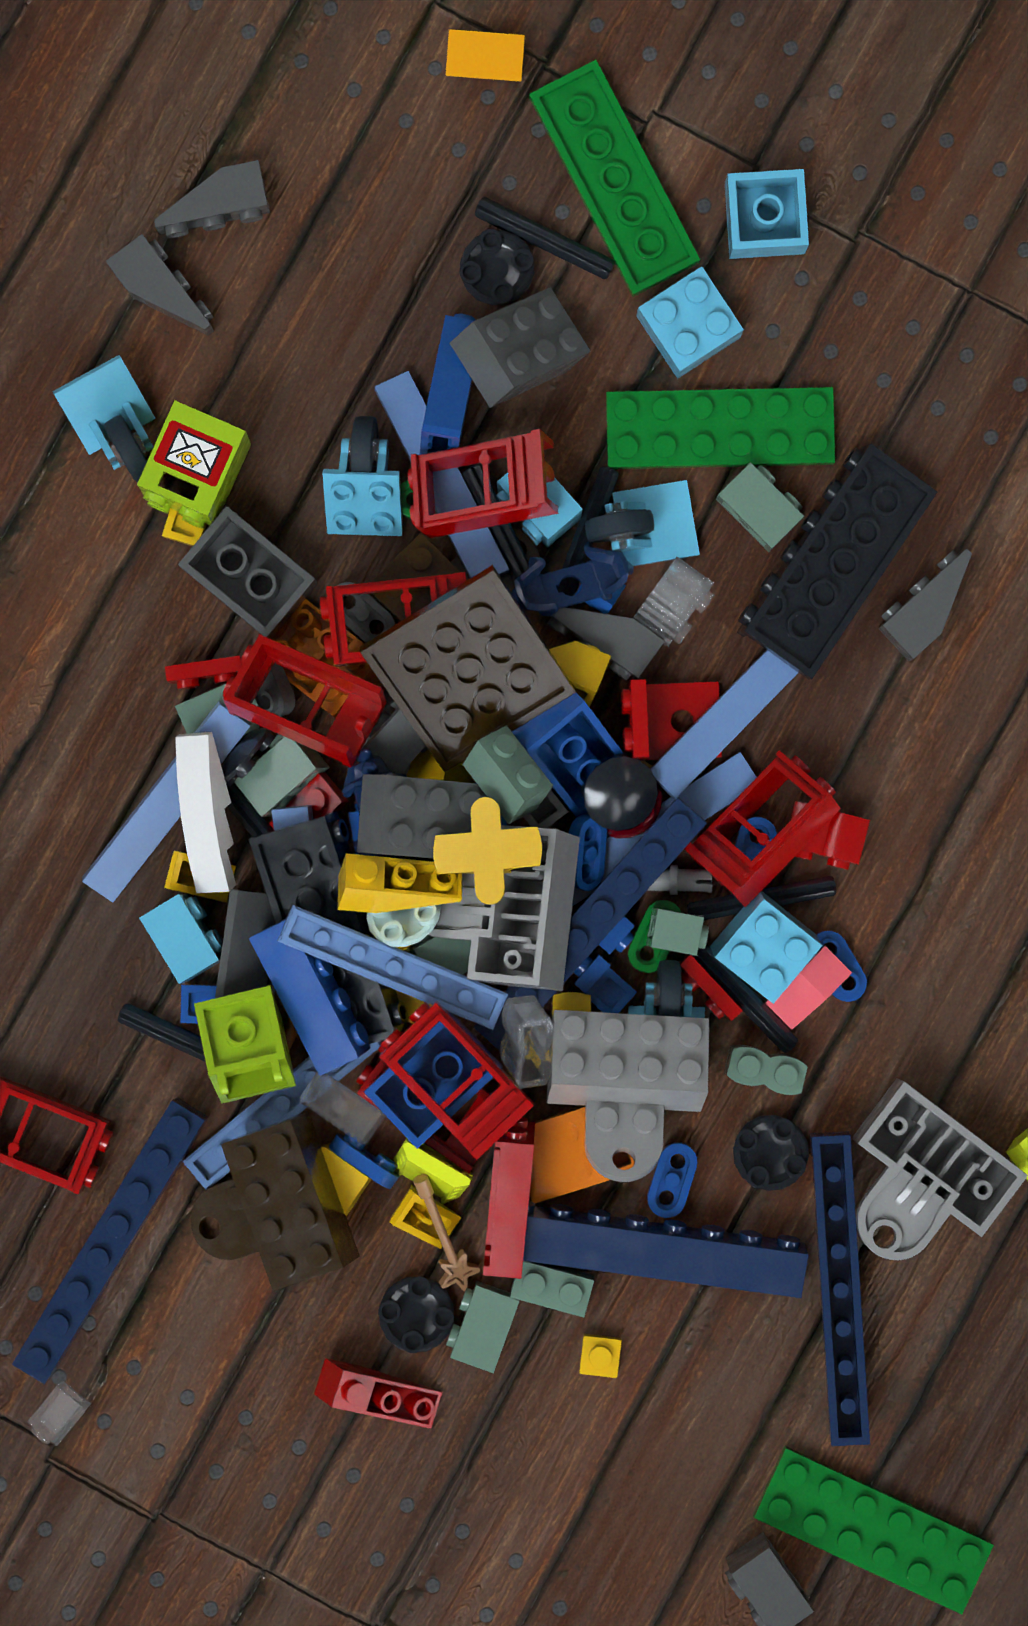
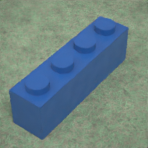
(312, 1001)

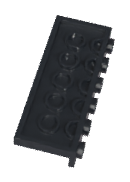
(836, 560)
(303, 869)

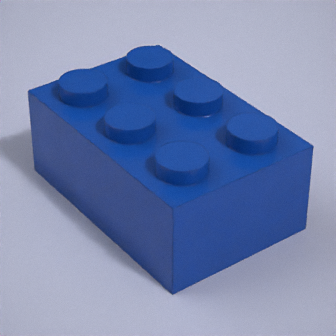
(567, 747)
(440, 1068)

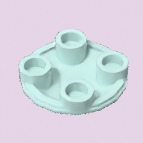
(403, 926)

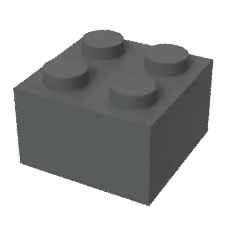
(768, 1584)

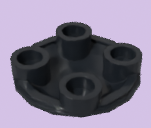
(497, 267)
(240, 760)
(620, 793)
(770, 1152)
(416, 1314)

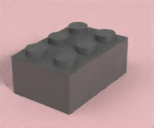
(519, 347)
(248, 573)
(407, 812)

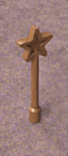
(456, 1267)

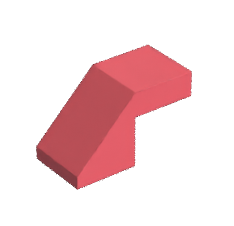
(810, 988)

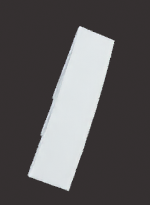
(203, 817)

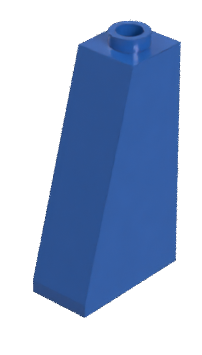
(448, 392)

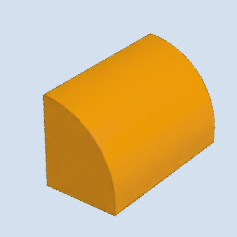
(485, 55)

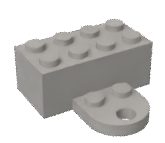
(525, 933)
(626, 1077)
(929, 1174)

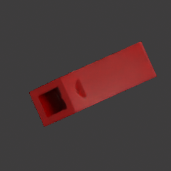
(376, 1394)

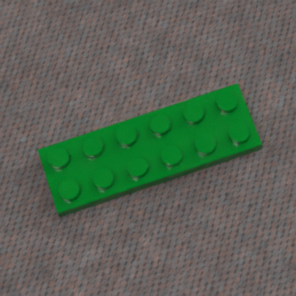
(614, 178)
(720, 428)
(873, 1530)

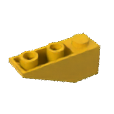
(393, 884)

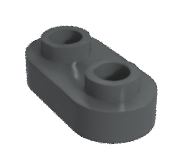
(364, 613)
(276, 693)

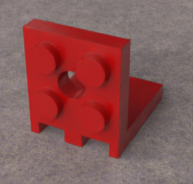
(651, 711)

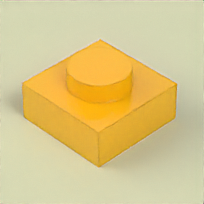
(181, 531)
(600, 1355)

